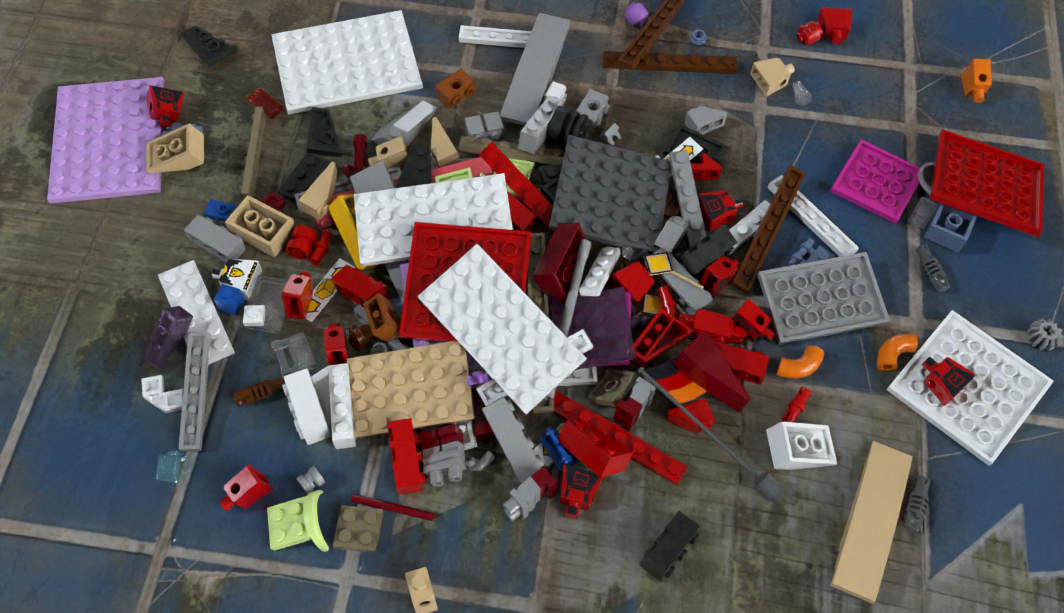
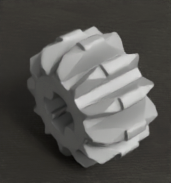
(1045, 334)

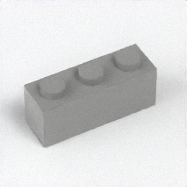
(214, 238)

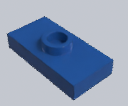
(219, 210)

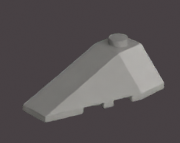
(406, 125)

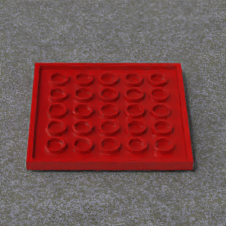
(988, 182)
(436, 250)

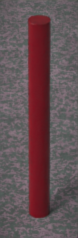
(393, 507)

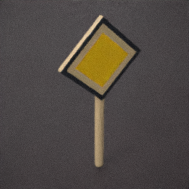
(660, 264)
(651, 304)

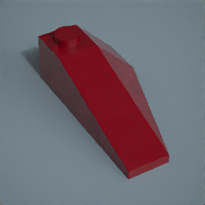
(707, 367)

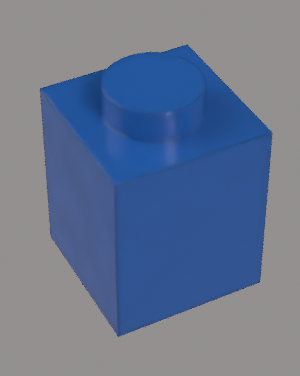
(229, 299)

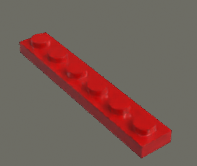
(518, 182)

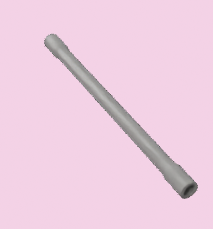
(582, 255)

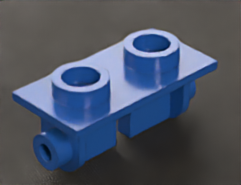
(556, 450)

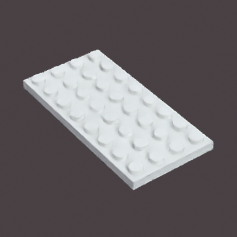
(388, 216)
(502, 328)

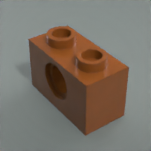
(455, 88)
(382, 317)

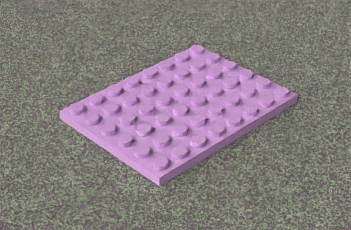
(103, 141)

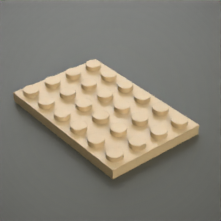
(410, 383)

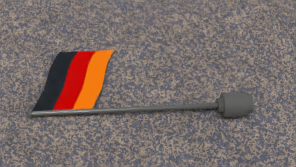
(683, 390)

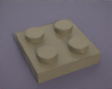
(612, 387)
(358, 529)

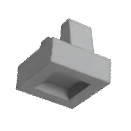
(608, 133)

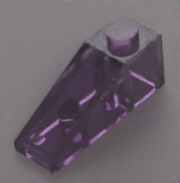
(167, 334)

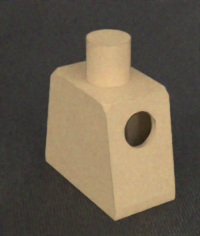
(771, 74)
(392, 153)
(421, 590)

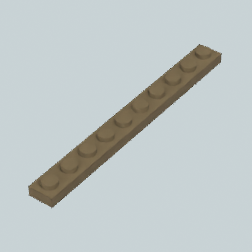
(538, 297)

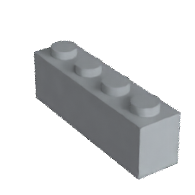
(536, 129)
(685, 294)
(511, 439)

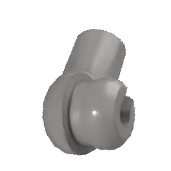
(479, 464)

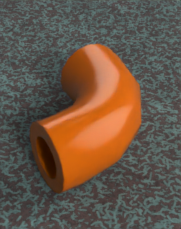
(893, 348)
(803, 366)

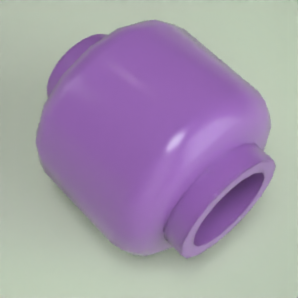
(636, 14)

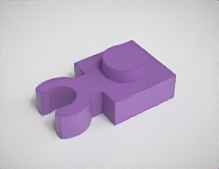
(478, 378)

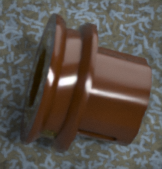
(359, 336)

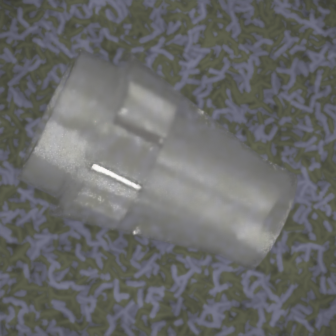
(802, 95)

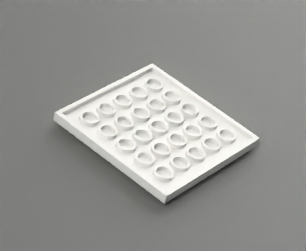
(991, 405)

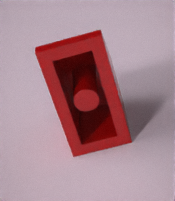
(699, 409)

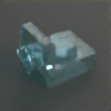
(169, 466)

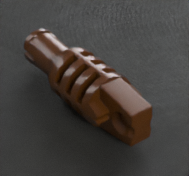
(258, 391)

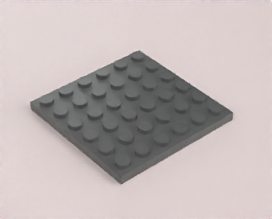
(612, 194)

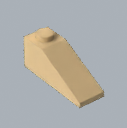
(441, 146)
(320, 193)

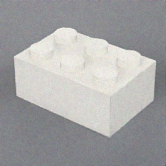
(305, 407)

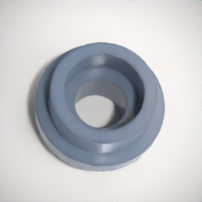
(698, 37)

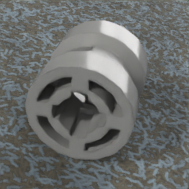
(310, 480)

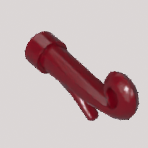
(360, 157)

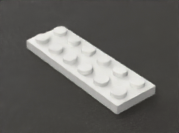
(187, 289)

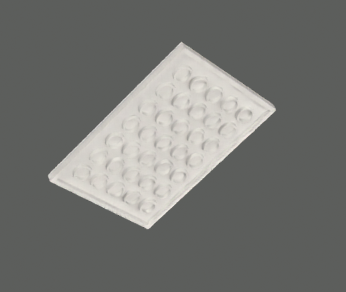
(345, 62)

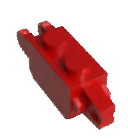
(717, 325)

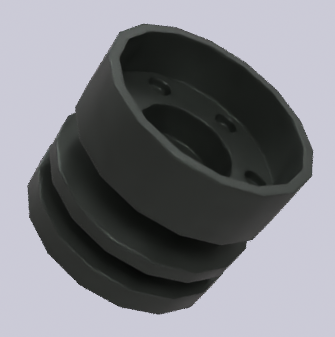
(563, 125)

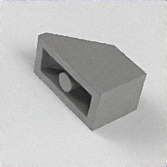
(705, 119)
(672, 233)

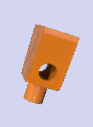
(977, 79)

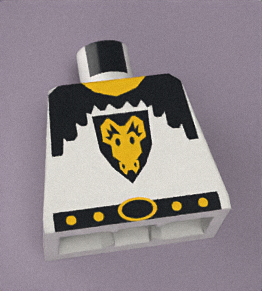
(239, 274)

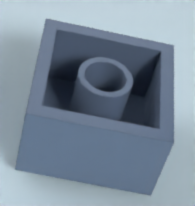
(950, 227)

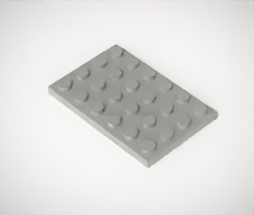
(823, 298)

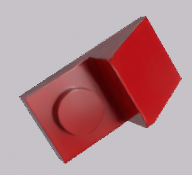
(707, 169)

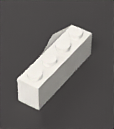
(336, 402)

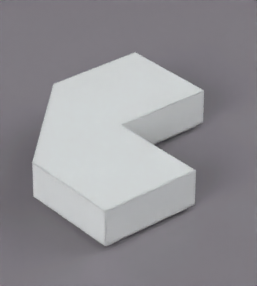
(154, 392)

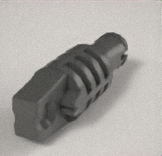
(933, 269)
(917, 505)

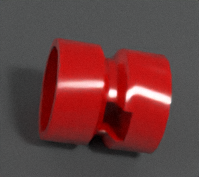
(301, 241)

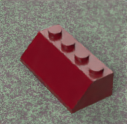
(558, 261)

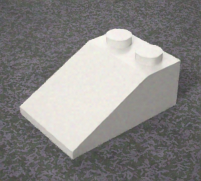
(800, 446)

